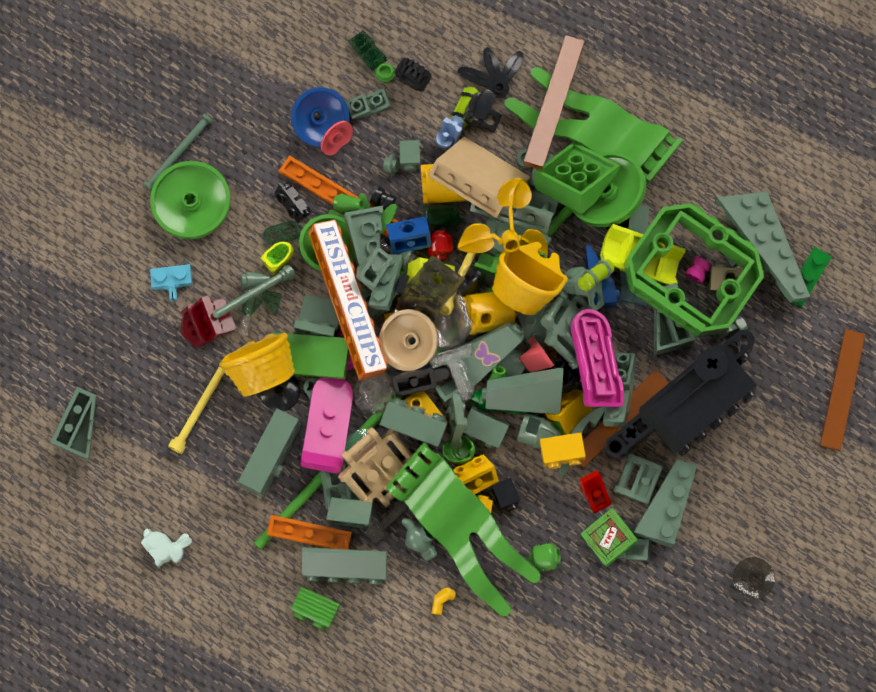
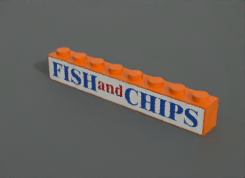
(347, 299)

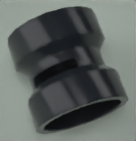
(381, 198)

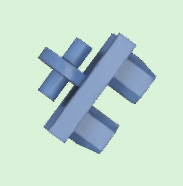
(449, 132)

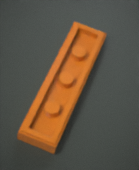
(308, 533)

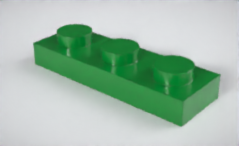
(813, 269)

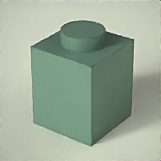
(410, 155)

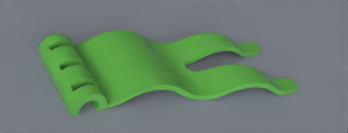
(606, 129)
(451, 515)

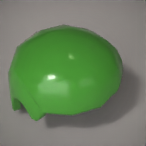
(461, 455)

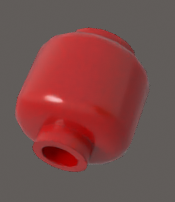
(441, 245)

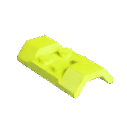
(621, 241)

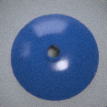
(330, 108)

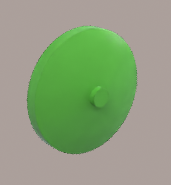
(621, 195)
(190, 200)

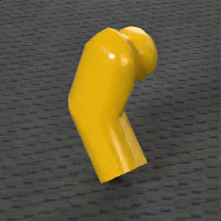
(440, 598)

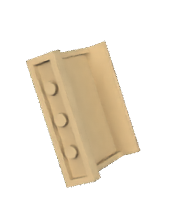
(474, 174)

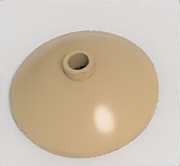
(397, 336)

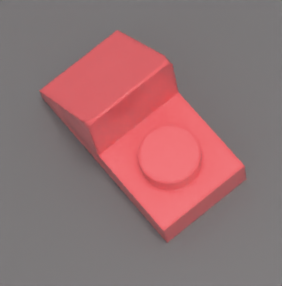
(535, 357)

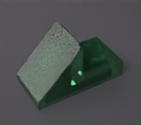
(441, 216)

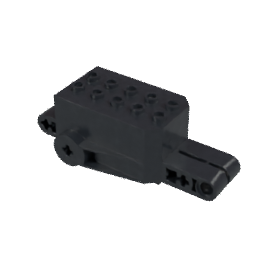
(693, 400)

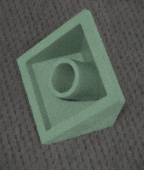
(350, 513)

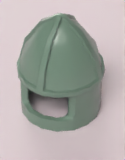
(535, 428)

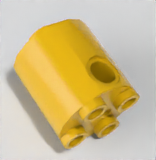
(434, 191)
(487, 312)

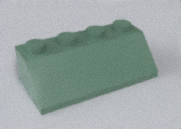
(344, 565)

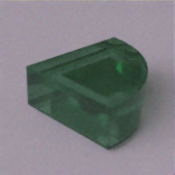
(272, 300)

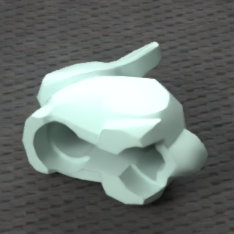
(162, 548)

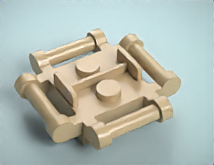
(374, 465)

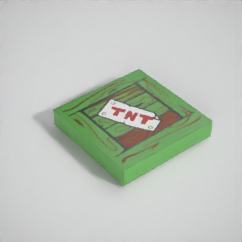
(609, 537)

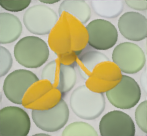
(477, 236)

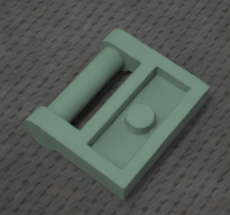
(456, 420)
(644, 482)

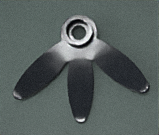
(495, 76)

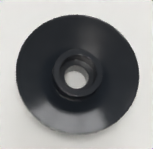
(284, 400)

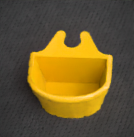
(527, 279)
(259, 364)

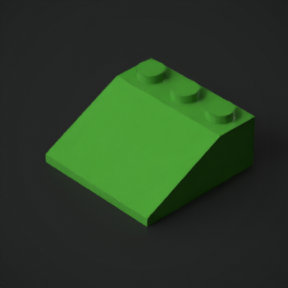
(575, 177)

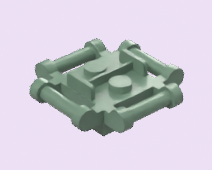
(559, 328)

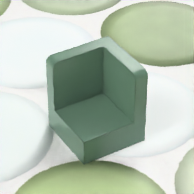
(445, 392)

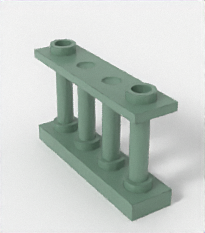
(535, 215)

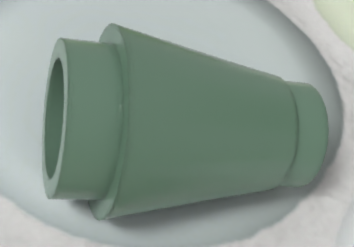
(251, 280)

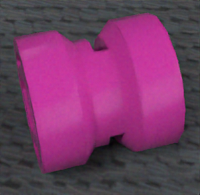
(698, 270)

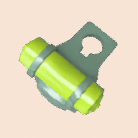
(589, 282)

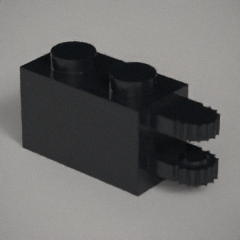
(417, 380)

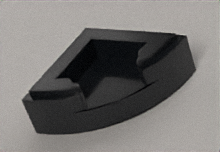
(401, 283)

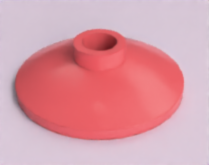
(336, 137)

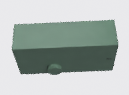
(270, 454)

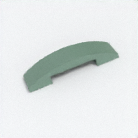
(591, 419)

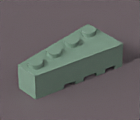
(666, 510)

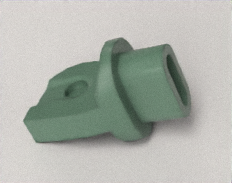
(737, 325)

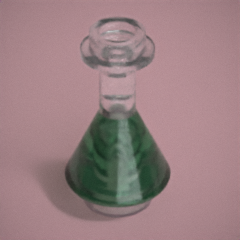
(248, 310)

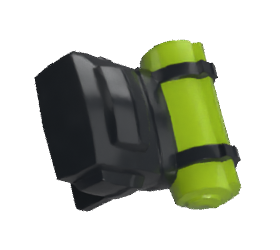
(475, 107)

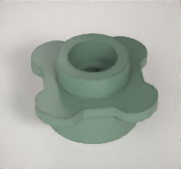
(391, 165)

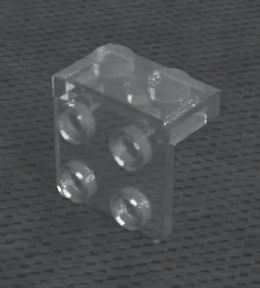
(455, 327)

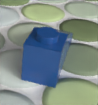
(610, 293)

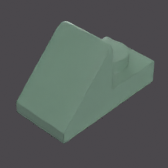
(374, 267)

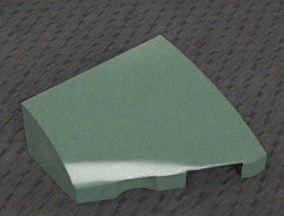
(335, 487)

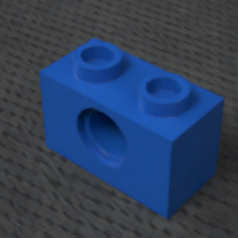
(409, 235)

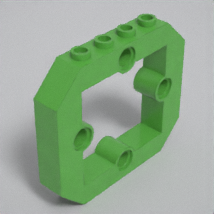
(730, 244)

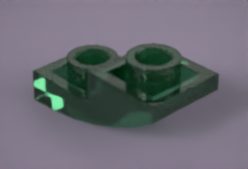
(367, 50)

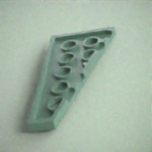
(759, 224)

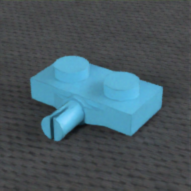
(171, 279)

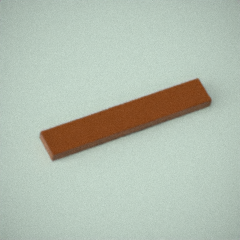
(842, 390)
(596, 440)

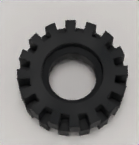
(412, 74)

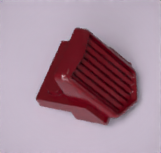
(200, 325)

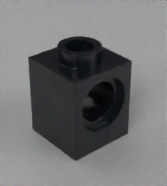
(506, 495)

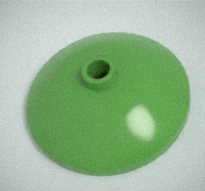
(306, 247)

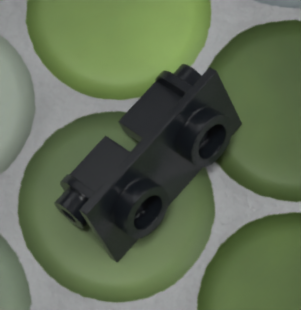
(286, 195)

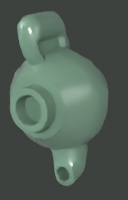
(419, 539)

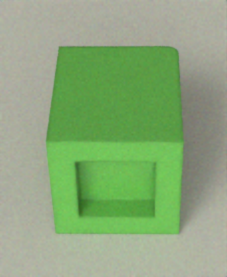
(487, 264)

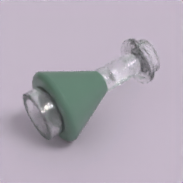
(407, 256)

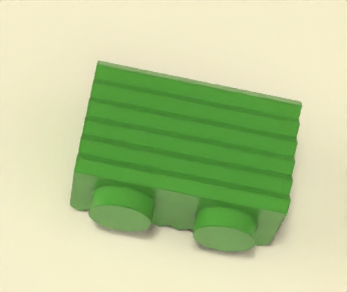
(315, 608)

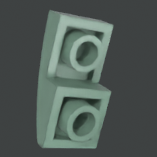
(368, 105)

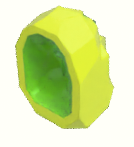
(277, 256)

